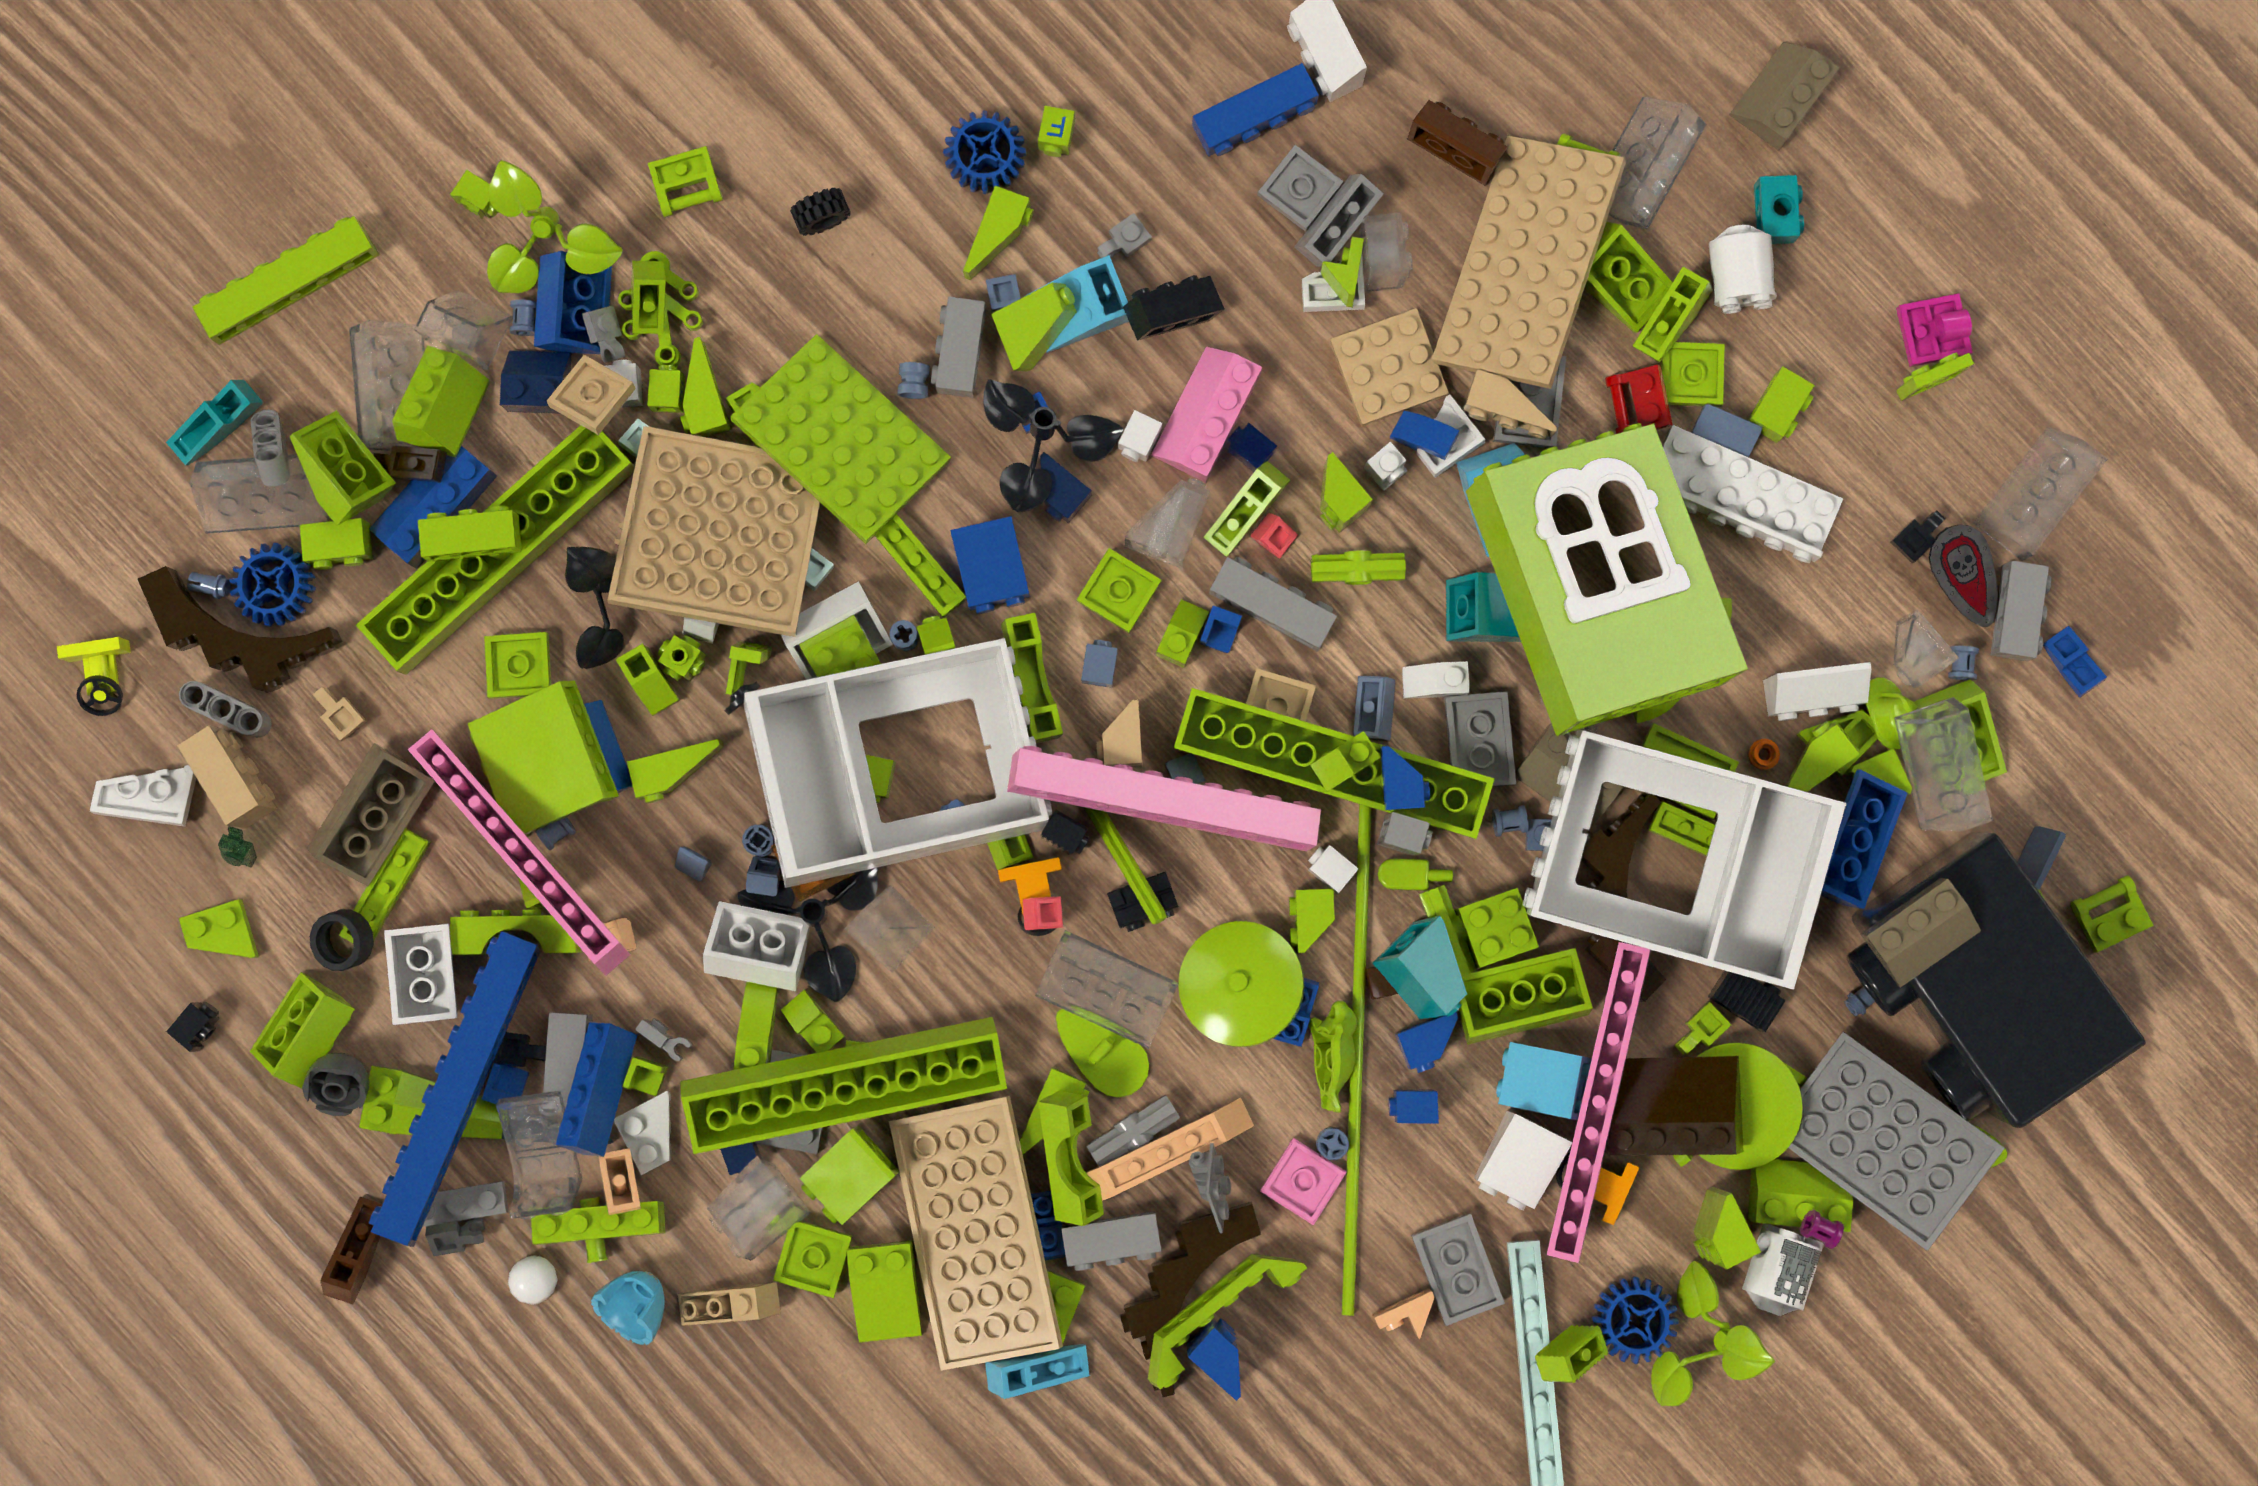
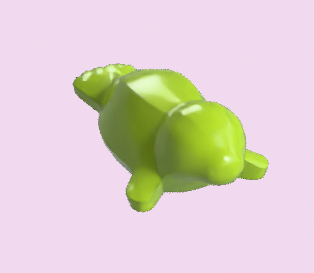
(1333, 1052)

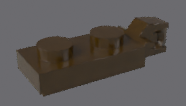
(414, 463)

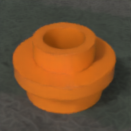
(1773, 752)

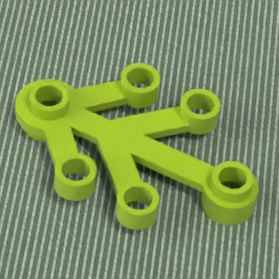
(671, 305)

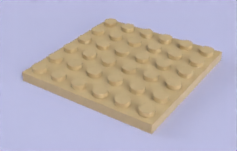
(714, 534)

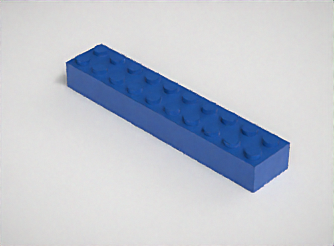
(455, 1090)

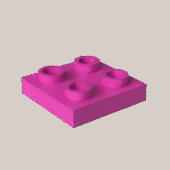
(1935, 329)

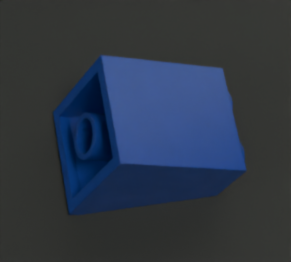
(990, 565)

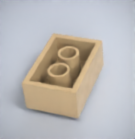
(228, 776)

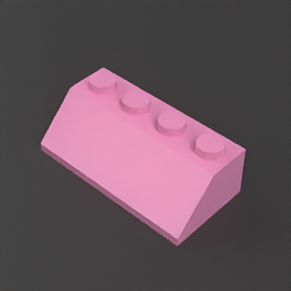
(1207, 412)

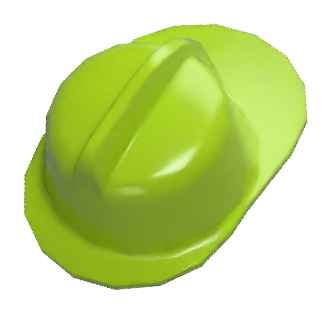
(1883, 705)

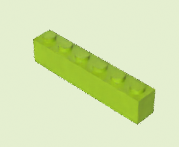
(285, 280)

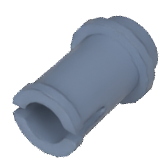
(217, 586)
(1859, 1002)

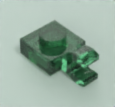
(235, 849)

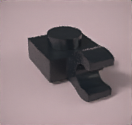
(1917, 538)
(516, 1049)

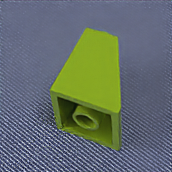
(848, 1175)

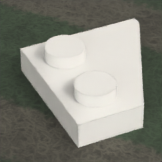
(1319, 296)
(1467, 441)
(647, 1132)

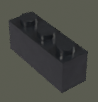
(1173, 306)

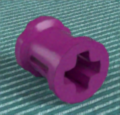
(1822, 1229)

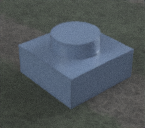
(1002, 291)
(1534, 833)

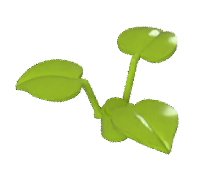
(513, 271)
(1740, 1346)

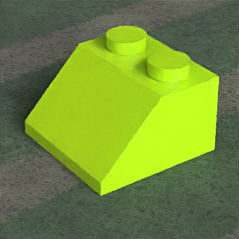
(1341, 496)

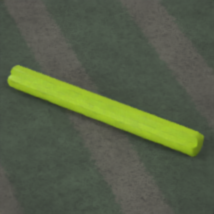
(1127, 865)

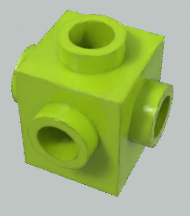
(692, 661)

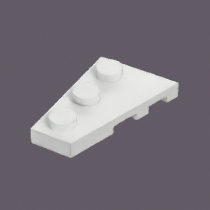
(149, 797)

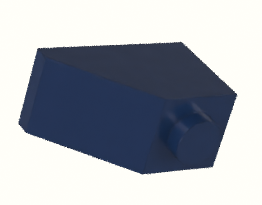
(1067, 492)

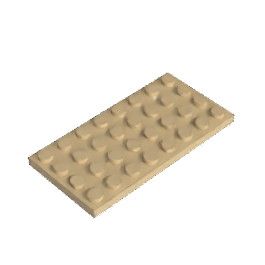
(1529, 261)
(975, 1234)

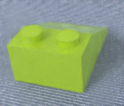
(1626, 278)
(340, 468)
(1984, 730)
(884, 1291)

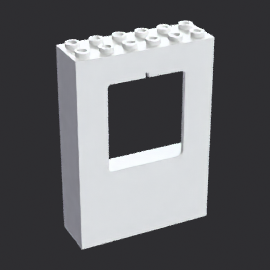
(819, 772)
(1756, 878)

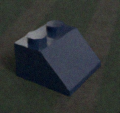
(531, 379)

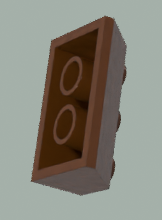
(1457, 141)

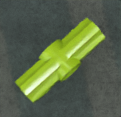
(1358, 567)
(1438, 903)

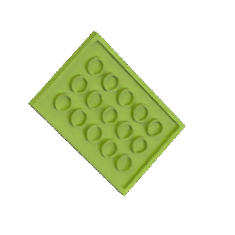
(840, 438)

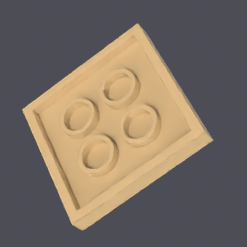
(1388, 367)

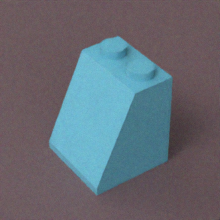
(1543, 1080)

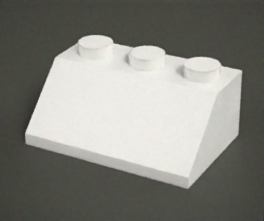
(1327, 48)
(831, 612)
(1817, 691)
(756, 946)
(420, 974)

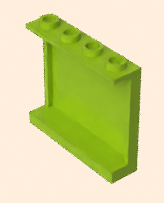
(543, 757)

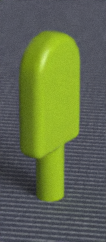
(1410, 874)

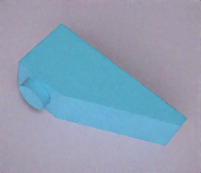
(1036, 1371)

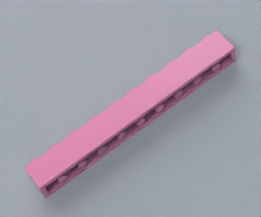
(1163, 799)
(519, 853)
(1598, 1102)

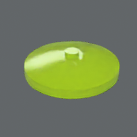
(1241, 984)
(1768, 1105)

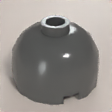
(336, 1084)

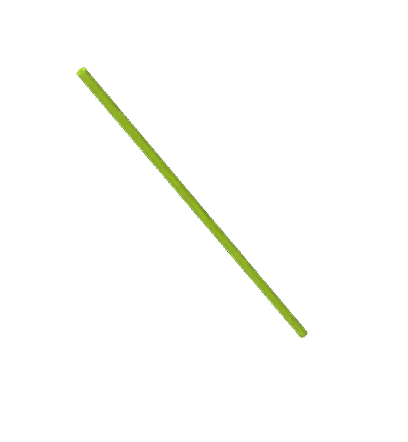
(1355, 1087)

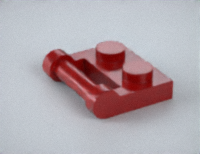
(1648, 397)

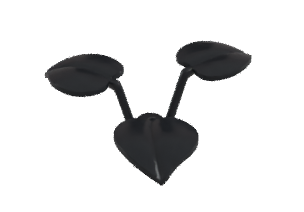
(1008, 406)
(588, 571)
(828, 970)

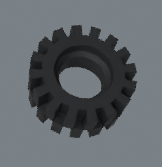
(820, 211)

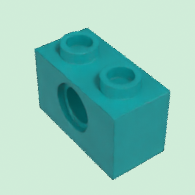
(1781, 191)

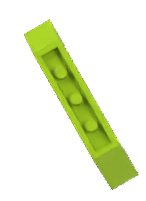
(1164, 1365)

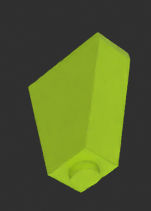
(1034, 324)

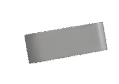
(270, 448)
(211, 705)

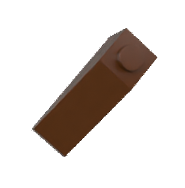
(352, 1255)

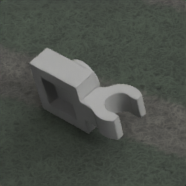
(1126, 237)
(603, 328)
(656, 1033)

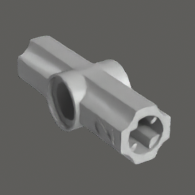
(1133, 1131)

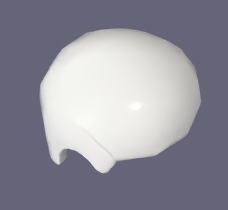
(532, 1280)

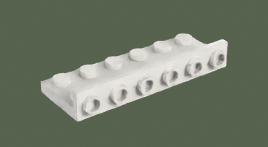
(1750, 495)

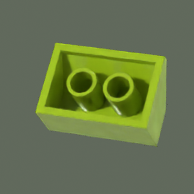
(440, 402)
(301, 1030)
(1790, 1189)
(1723, 1231)

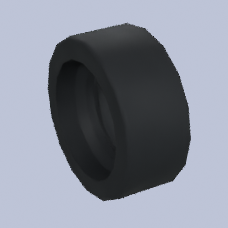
(323, 949)

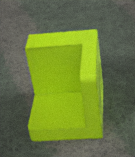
(645, 1076)

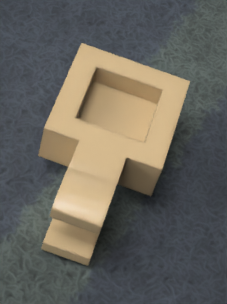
(340, 715)

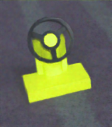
(99, 670)

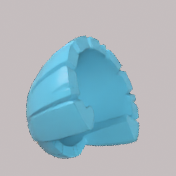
(632, 1306)

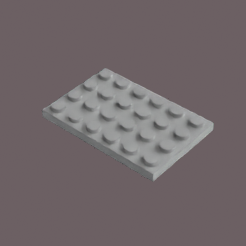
(1890, 1141)

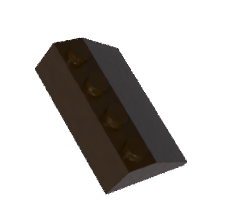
(1678, 1107)

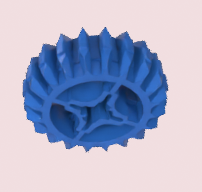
(991, 141)
(282, 575)
(1646, 1311)

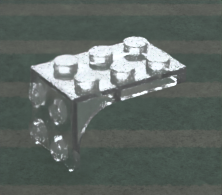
(543, 1173)

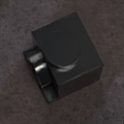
(194, 1025)

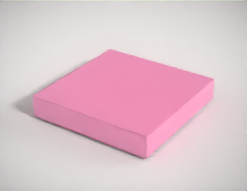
(1303, 1181)

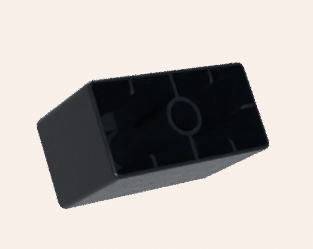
(2014, 1004)

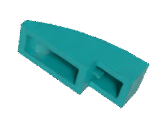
(214, 421)

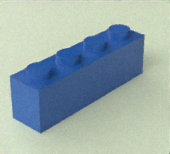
(1255, 110)
(596, 1089)

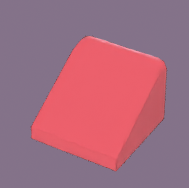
(1274, 535)
(1042, 913)

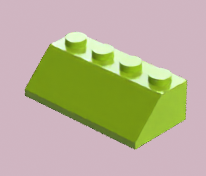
(1523, 996)

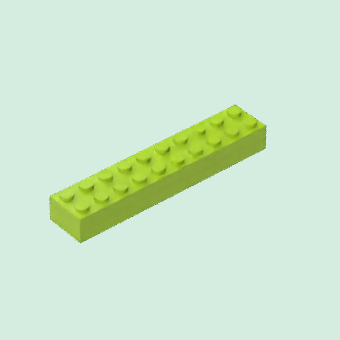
(452, 590)
(1288, 746)
(842, 1085)

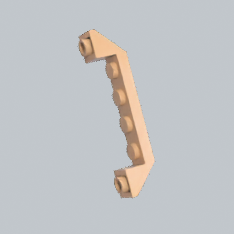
(1171, 1149)

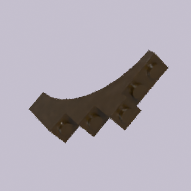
(263, 658)
(1610, 861)
(1178, 1274)

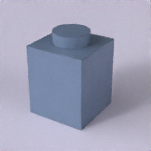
(1099, 664)

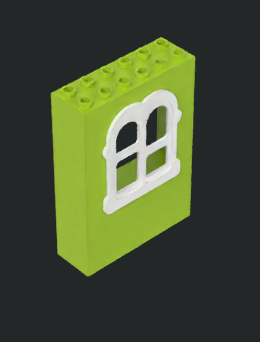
(1624, 645)

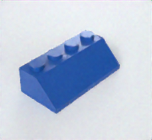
(460, 487)
(1862, 839)

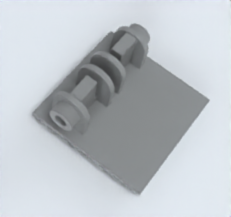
(1212, 1183)

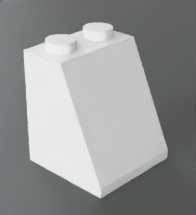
(1521, 1161)

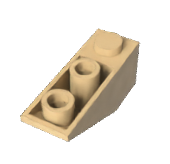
(1500, 400)
(729, 1304)

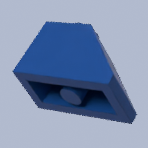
(1401, 782)
(1425, 1041)
(1414, 1106)

